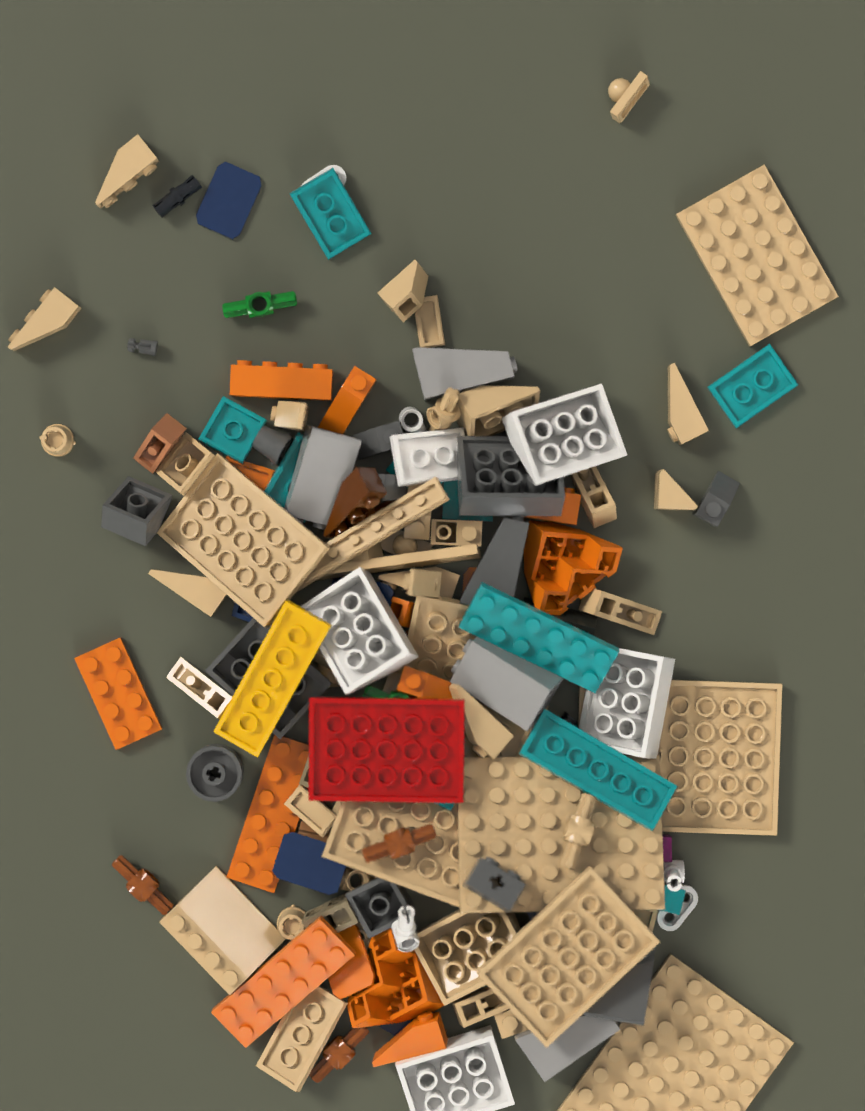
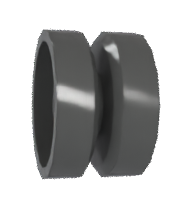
(215, 787)

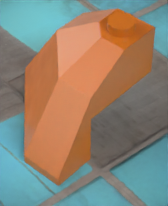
(565, 564)
(399, 987)

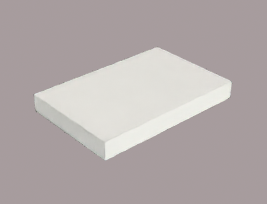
(425, 456)

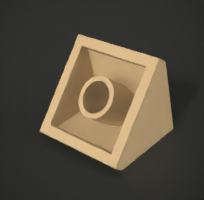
(185, 463)
(670, 495)

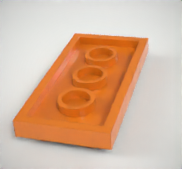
(118, 693)

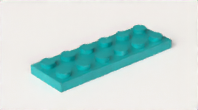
(538, 637)
(598, 770)

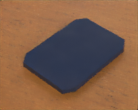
(228, 200)
(302, 864)

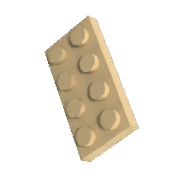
(301, 1038)

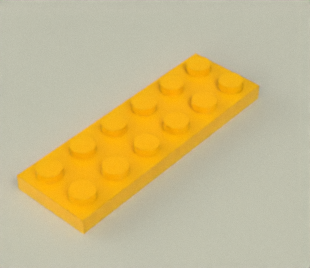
(272, 678)

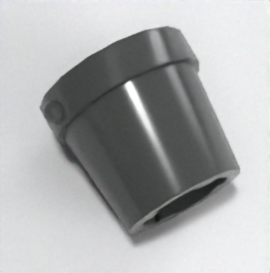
(272, 444)

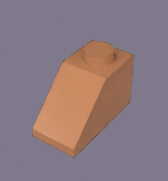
(159, 443)

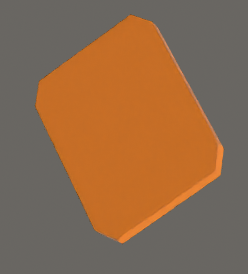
(355, 973)

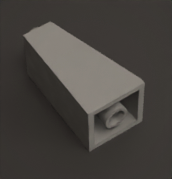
(460, 369)
(320, 469)
(505, 682)
(568, 1047)

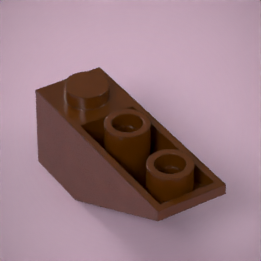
(355, 498)

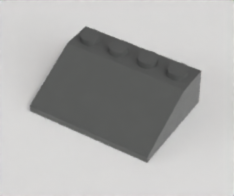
(497, 484)
(235, 660)
(629, 996)

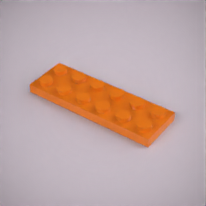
(268, 816)
(283, 981)

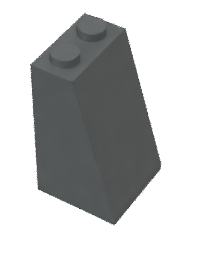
(501, 559)

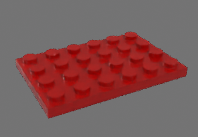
(386, 749)

